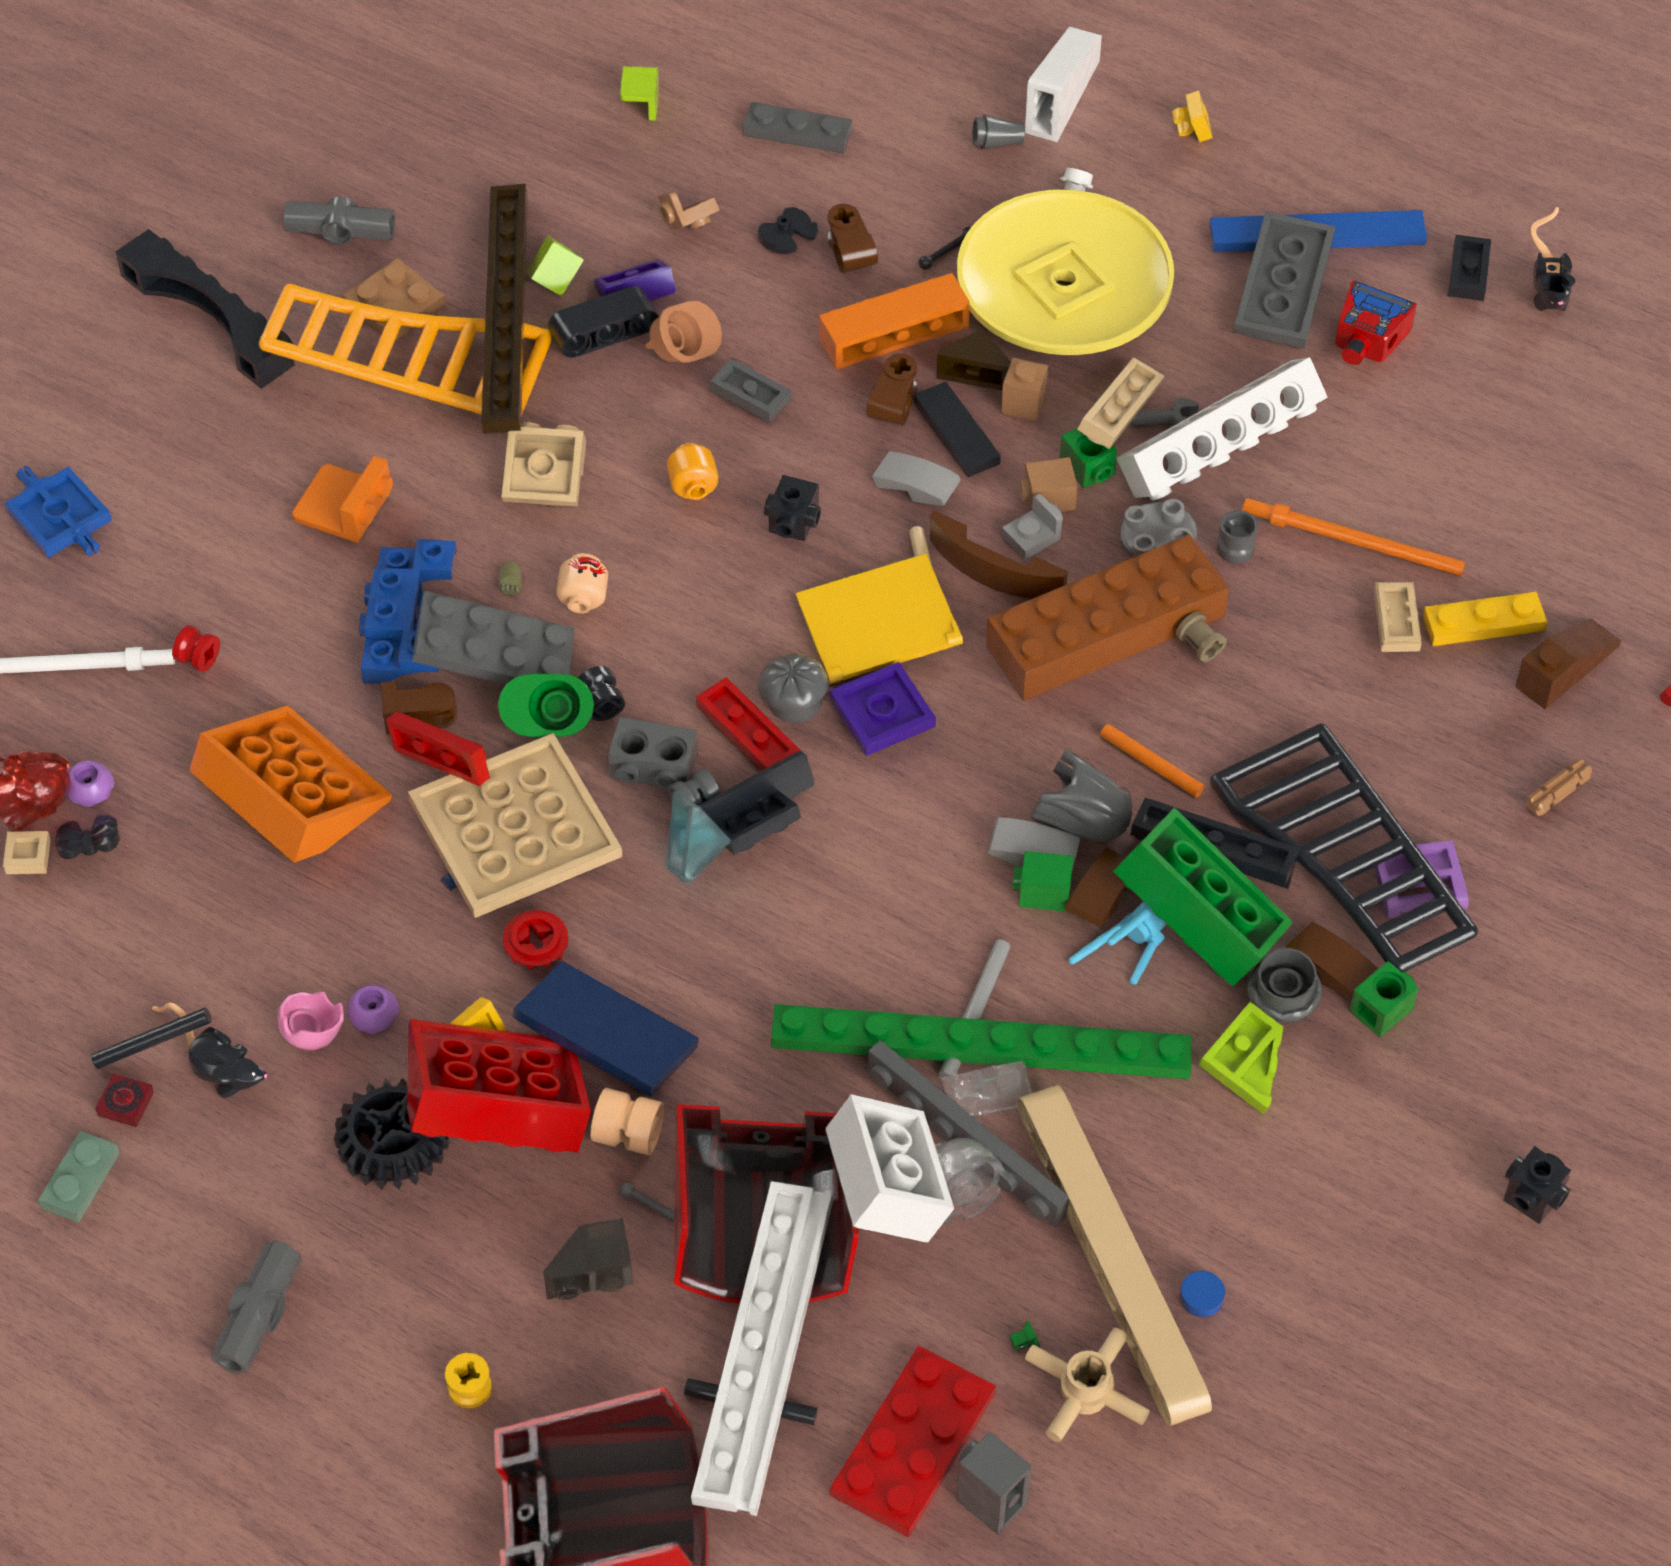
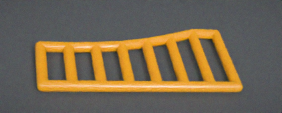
(394, 320)

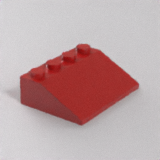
(494, 1087)

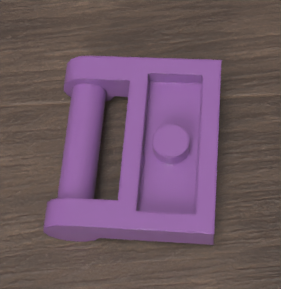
(1444, 861)

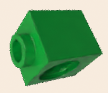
(1090, 461)
(1379, 1012)

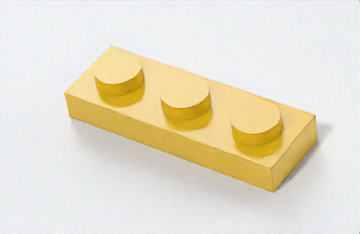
(1484, 618)

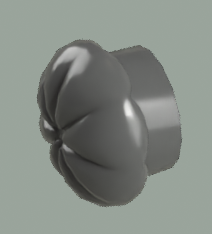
(793, 687)
(1285, 986)

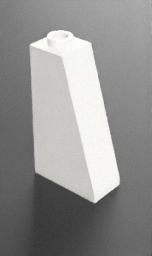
(1060, 83)

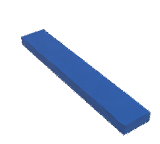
(1351, 229)

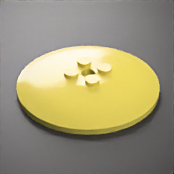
(1075, 236)

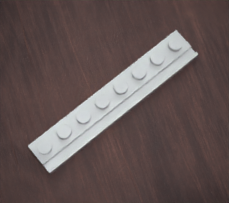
(762, 1349)

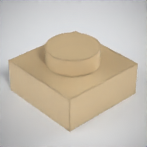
(26, 852)

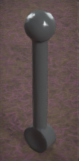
(628, 1190)

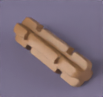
(1558, 787)

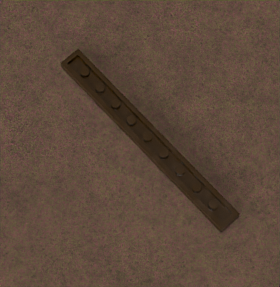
(504, 310)

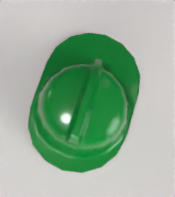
(546, 705)

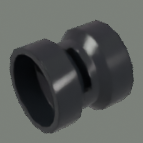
(606, 698)

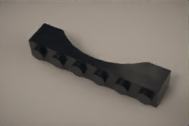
(160, 270)

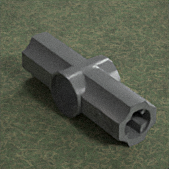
(339, 220)
(256, 1307)

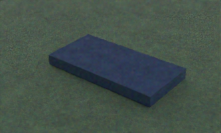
(605, 1028)

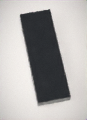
(957, 429)

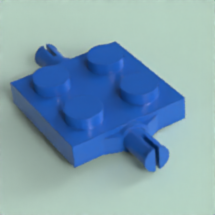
(57, 511)

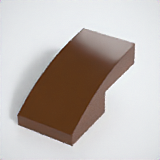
(1098, 890)
(1337, 961)

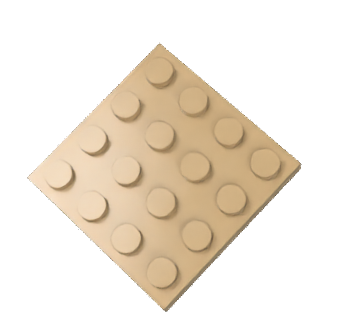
(518, 828)

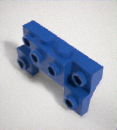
(395, 605)

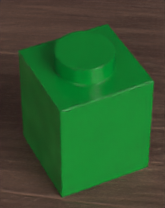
(1044, 880)

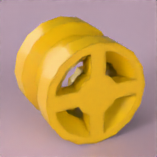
(473, 1390)

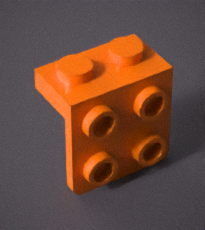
(344, 500)

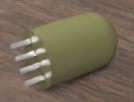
(510, 578)

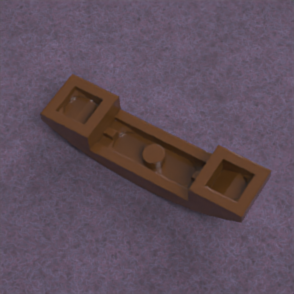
(991, 567)

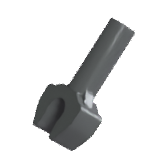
(1173, 416)

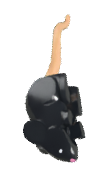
(1550, 275)
(218, 1061)

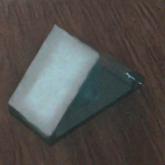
(692, 839)

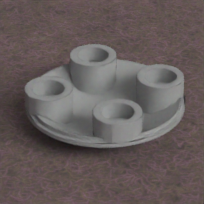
(1155, 525)

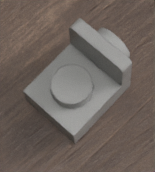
(1034, 529)

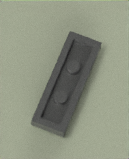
(797, 127)

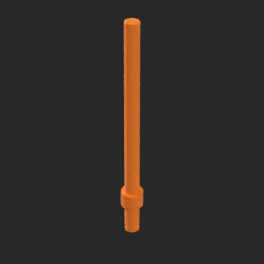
(1281, 515)

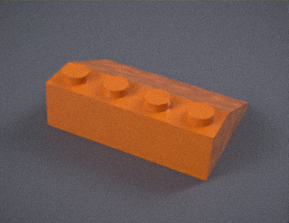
(287, 781)

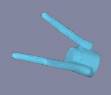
(1140, 927)

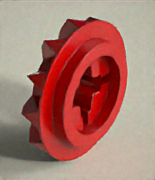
(547, 928)

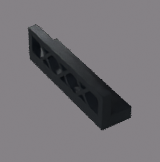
(1248, 851)

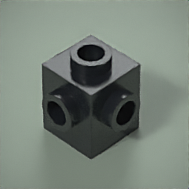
(793, 508)
(1537, 1184)

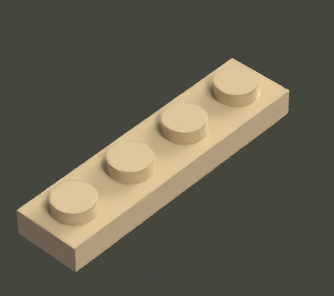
(1120, 403)

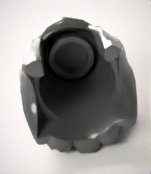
(1088, 804)

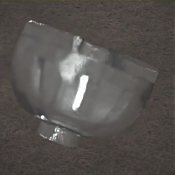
(970, 1175)

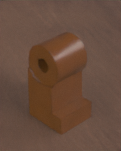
(420, 703)

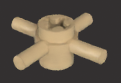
(1074, 1381)

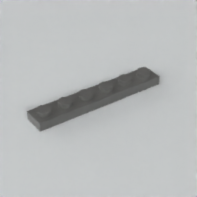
(952, 1122)

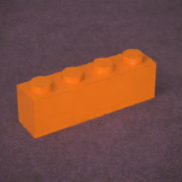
(894, 321)

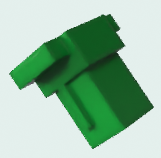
(1024, 1337)

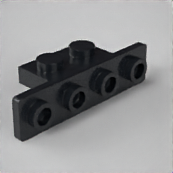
(760, 803)

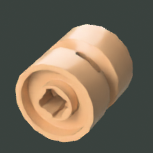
(627, 1121)

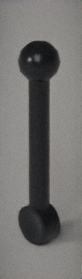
(925, 262)

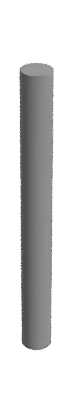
(980, 995)

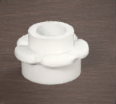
(1077, 179)

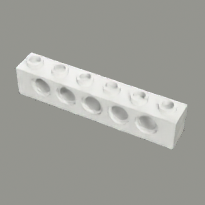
(1144, 465)

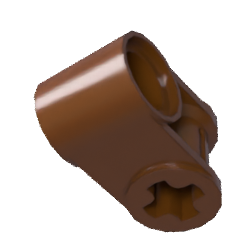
(850, 239)
(894, 390)

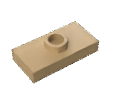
(1397, 617)

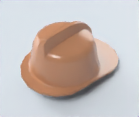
(685, 333)

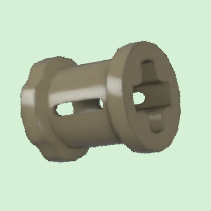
(1201, 636)

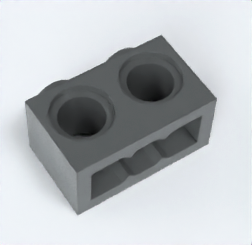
(654, 748)

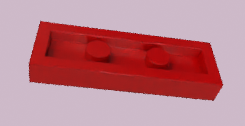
(745, 724)
(438, 748)

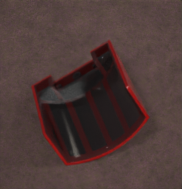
(723, 1190)
(602, 1486)

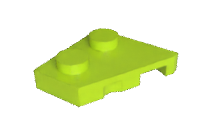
(1247, 1056)

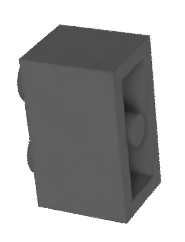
(993, 1481)

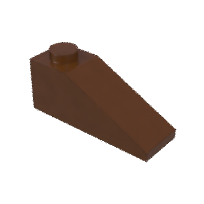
(1564, 661)

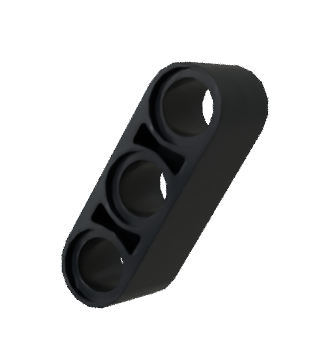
(602, 321)

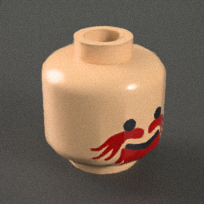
(582, 583)

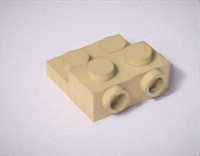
(544, 465)

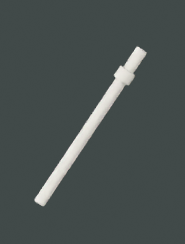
(133, 659)

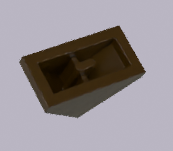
(973, 362)

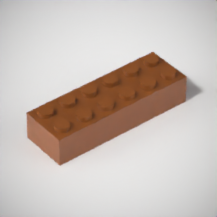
(1104, 617)

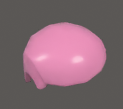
(309, 1020)

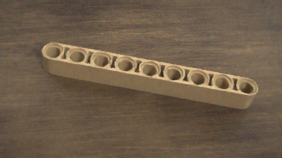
(1115, 1257)

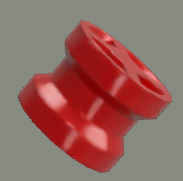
(196, 648)

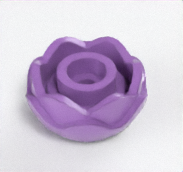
(94, 792)
(372, 1019)

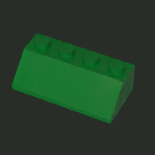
(1203, 897)

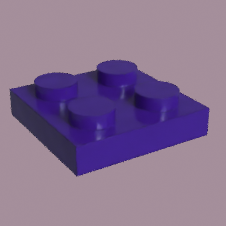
(882, 708)

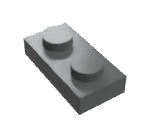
(750, 390)

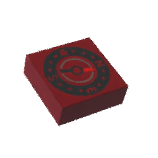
(124, 1100)

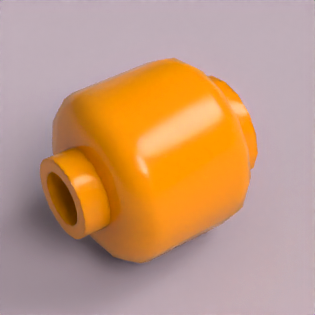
(692, 470)

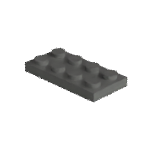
(1284, 279)
(488, 640)

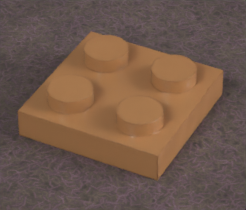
(397, 289)

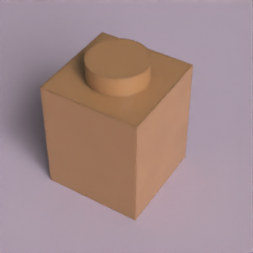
(1024, 389)
(1052, 480)

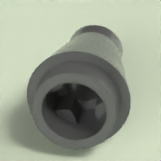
(996, 132)

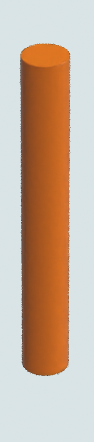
(1152, 760)

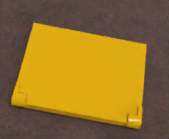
(878, 618)

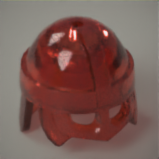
(32, 787)

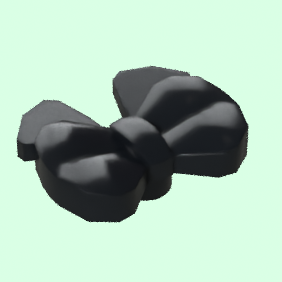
(778, 235)
(72, 841)

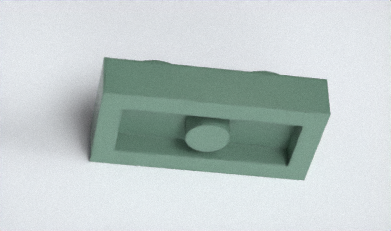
(79, 1176)

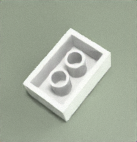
(889, 1169)

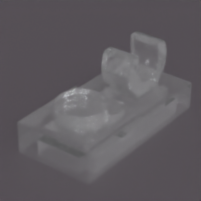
(988, 1089)

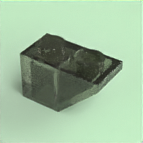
(590, 1261)

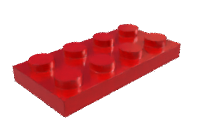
(912, 1441)

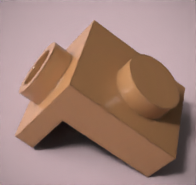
(693, 215)

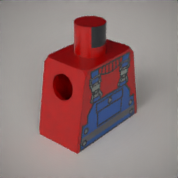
(1372, 323)

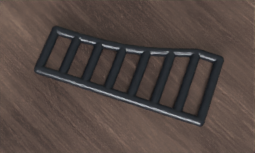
(1332, 879)

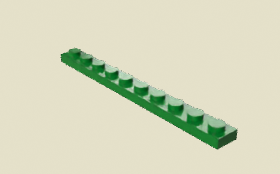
(983, 1041)

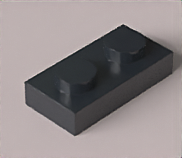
(1469, 267)

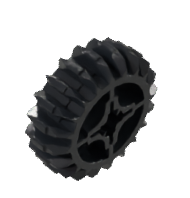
(395, 1149)

